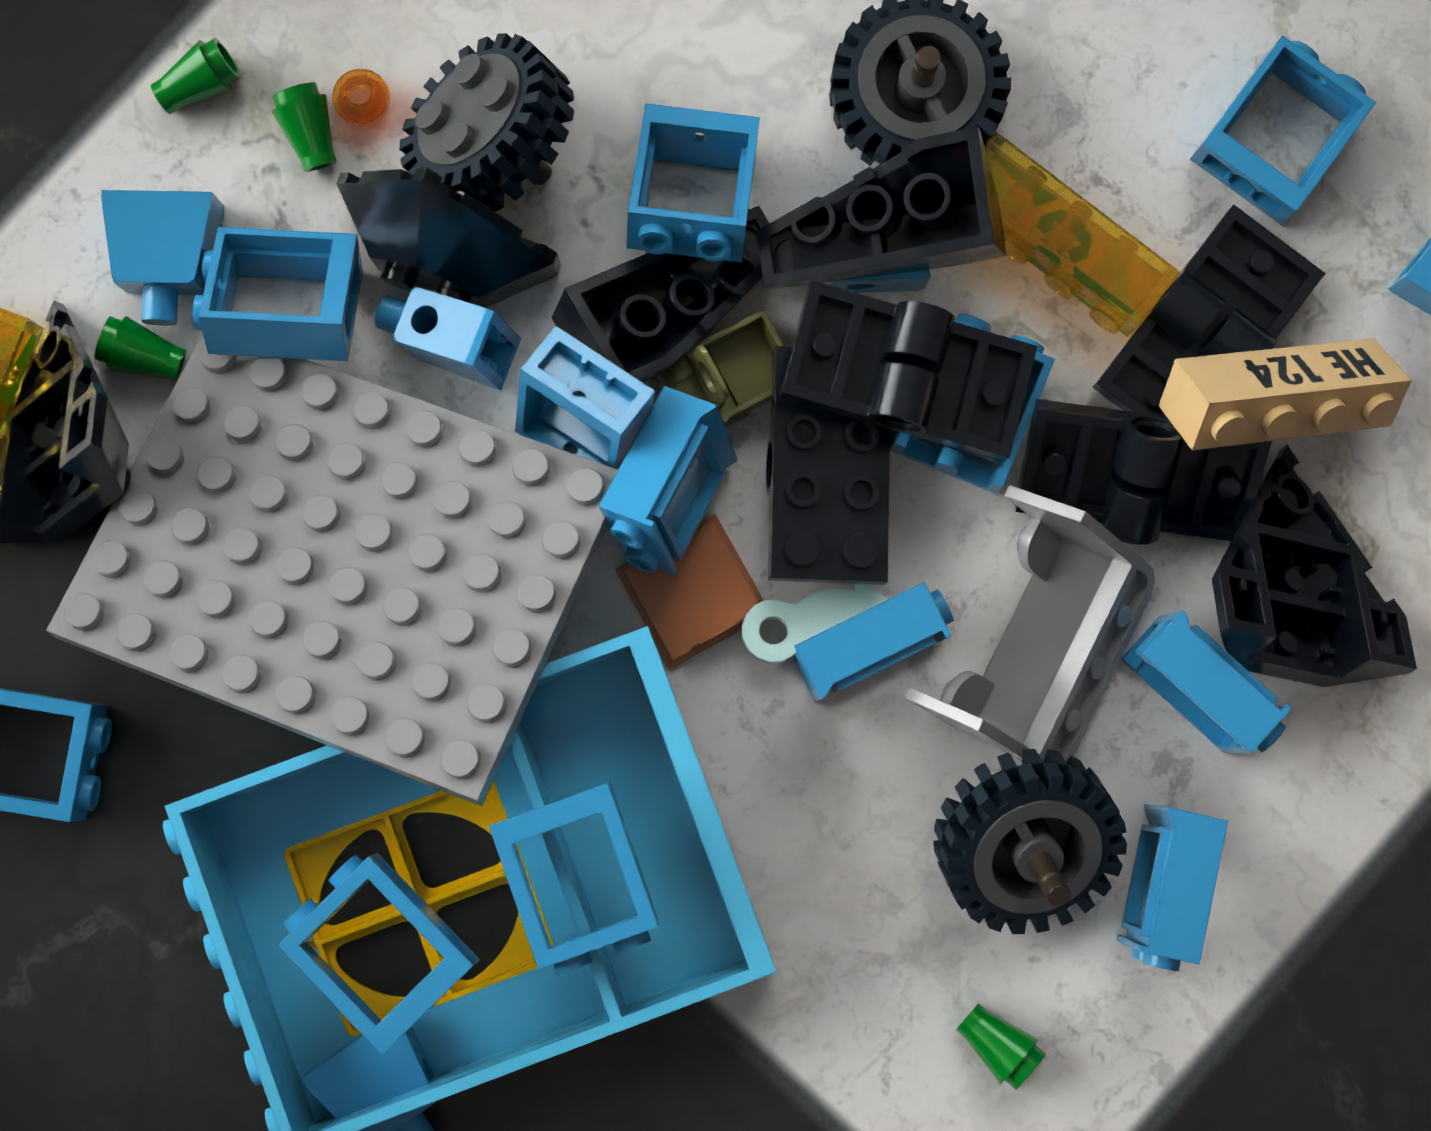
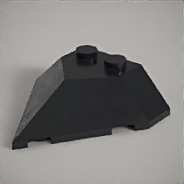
(442, 238)
(60, 442)
(1299, 595)

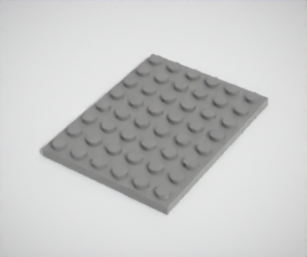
(342, 564)

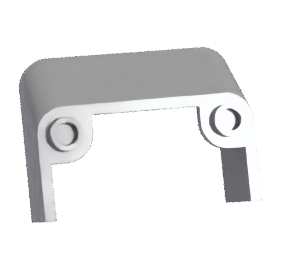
(1060, 640)

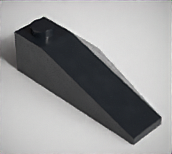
(907, 215)
(658, 304)

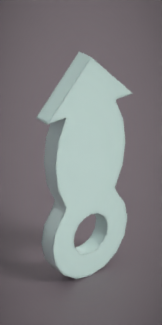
(804, 619)

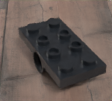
(1224, 301)
(908, 370)
(1138, 473)
(825, 493)

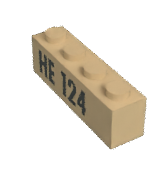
(1283, 393)

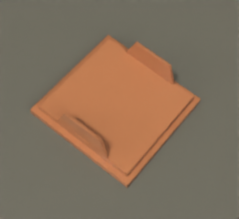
(700, 602)

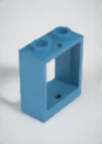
(671, 137)
(1252, 176)
(282, 256)
(600, 422)
(88, 738)
(311, 917)
(575, 951)

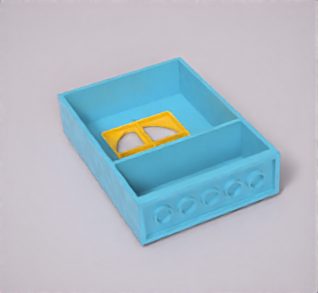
(593, 720)

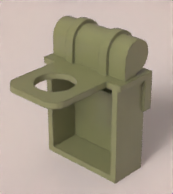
(729, 368)

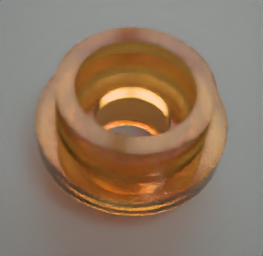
(368, 112)

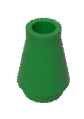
(198, 75)
(306, 123)
(137, 350)
(1001, 1046)

